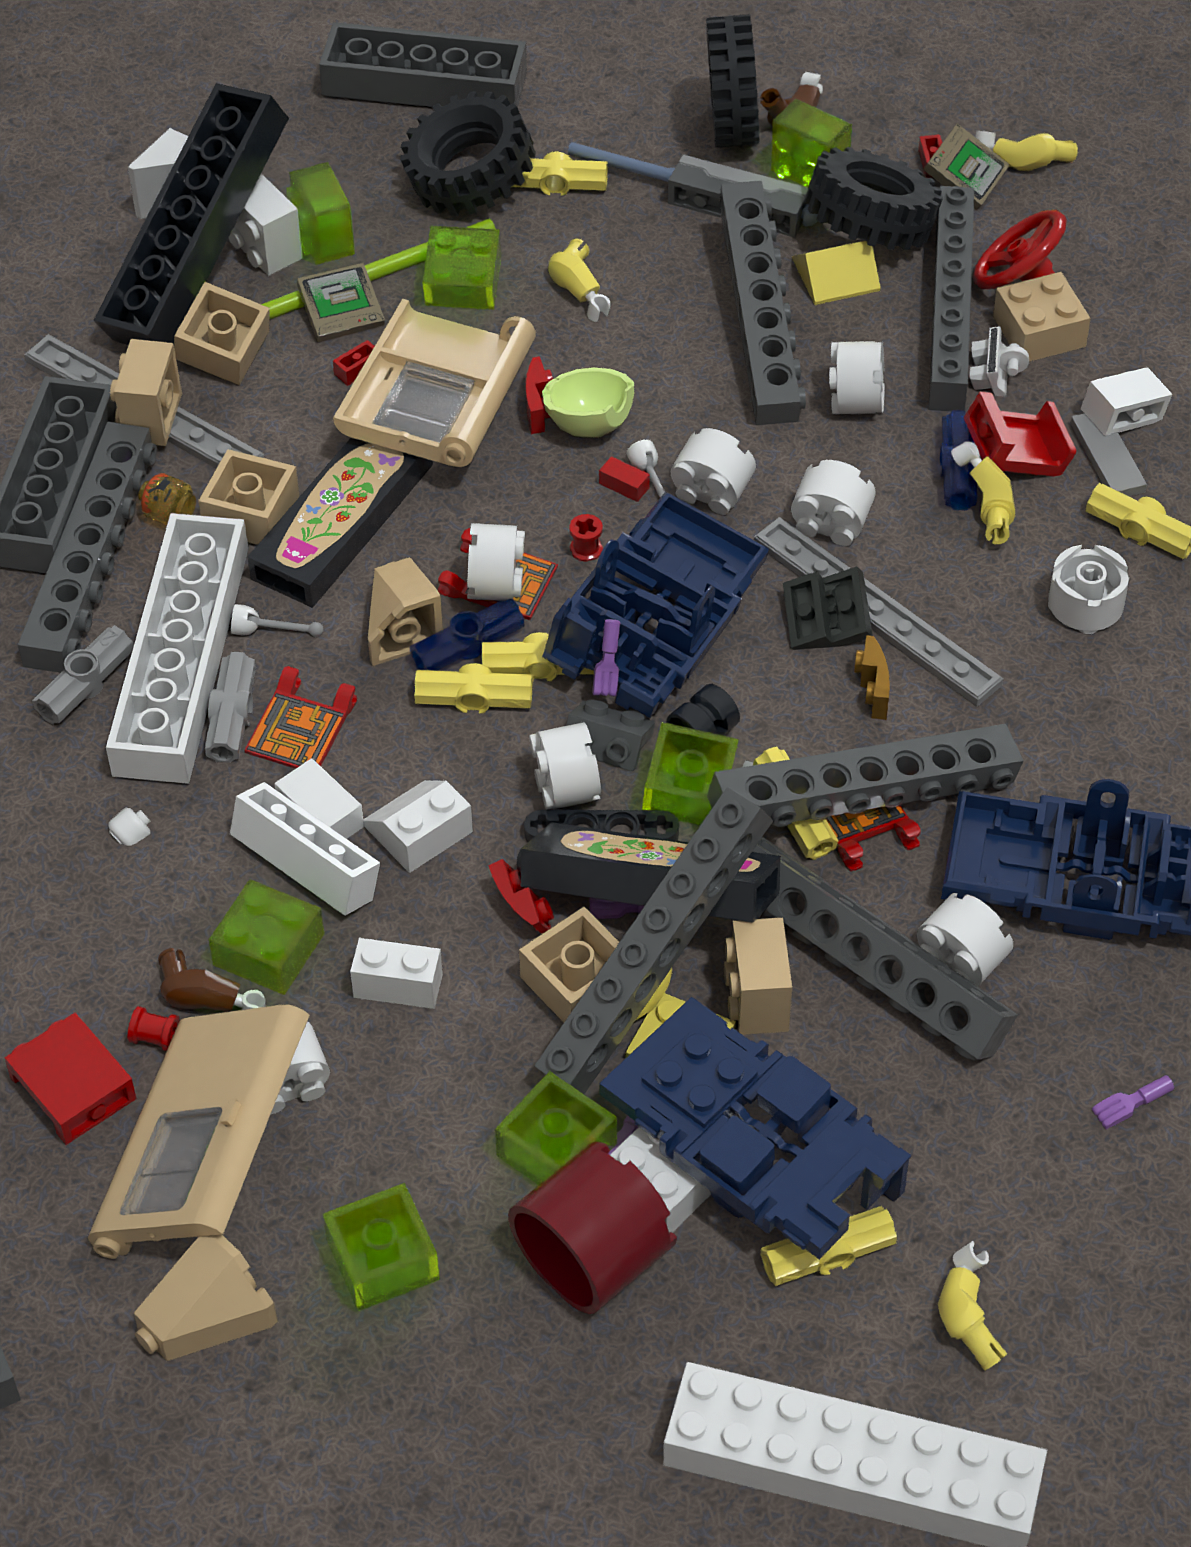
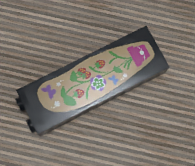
(334, 519)
(632, 867)

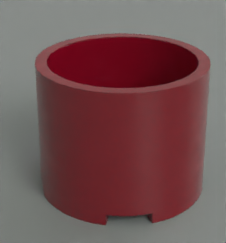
(592, 1227)

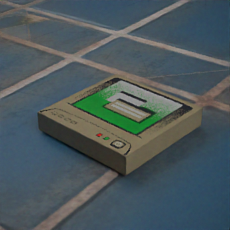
(966, 163)
(340, 302)

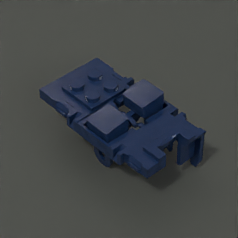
(683, 558)
(1010, 850)
(700, 1074)

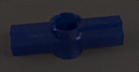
(959, 486)
(465, 635)

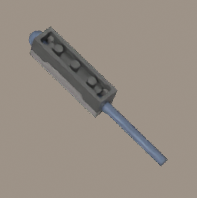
(698, 182)

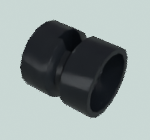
(708, 711)

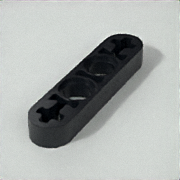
(606, 821)

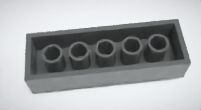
(419, 65)
(50, 469)

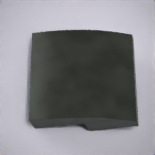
(827, 609)

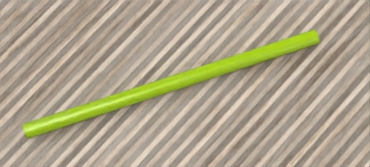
(375, 271)

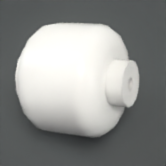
(129, 826)

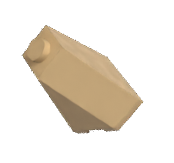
(402, 610)
(203, 1302)

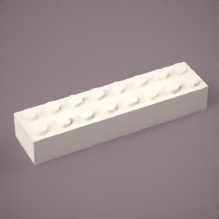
(178, 649)
(854, 1457)

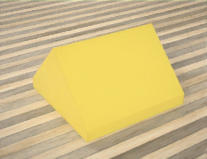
(838, 272)

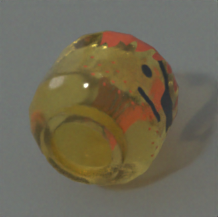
(166, 496)

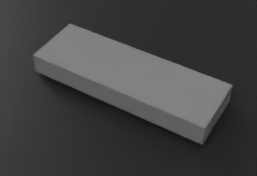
(1109, 457)

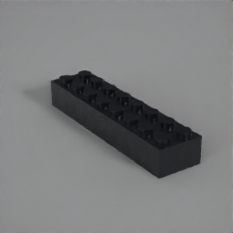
(192, 216)

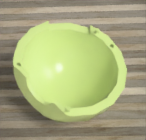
(589, 401)

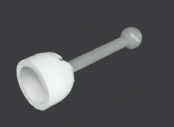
(645, 457)
(246, 621)

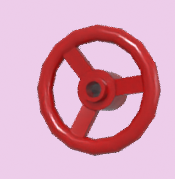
(1024, 256)

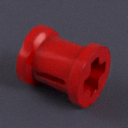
(586, 533)
(151, 1028)

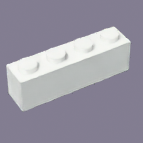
(304, 848)

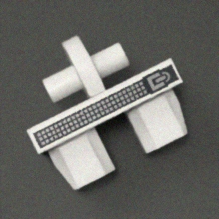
(999, 362)

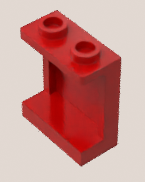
(1019, 440)
(71, 1077)

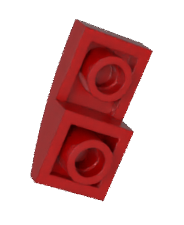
(536, 381)
(523, 900)

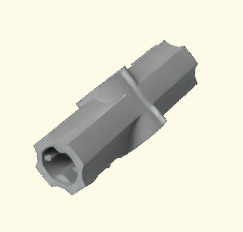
(83, 674)
(230, 707)

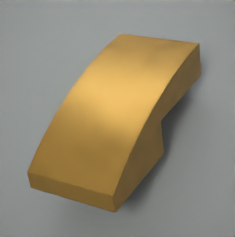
(874, 677)

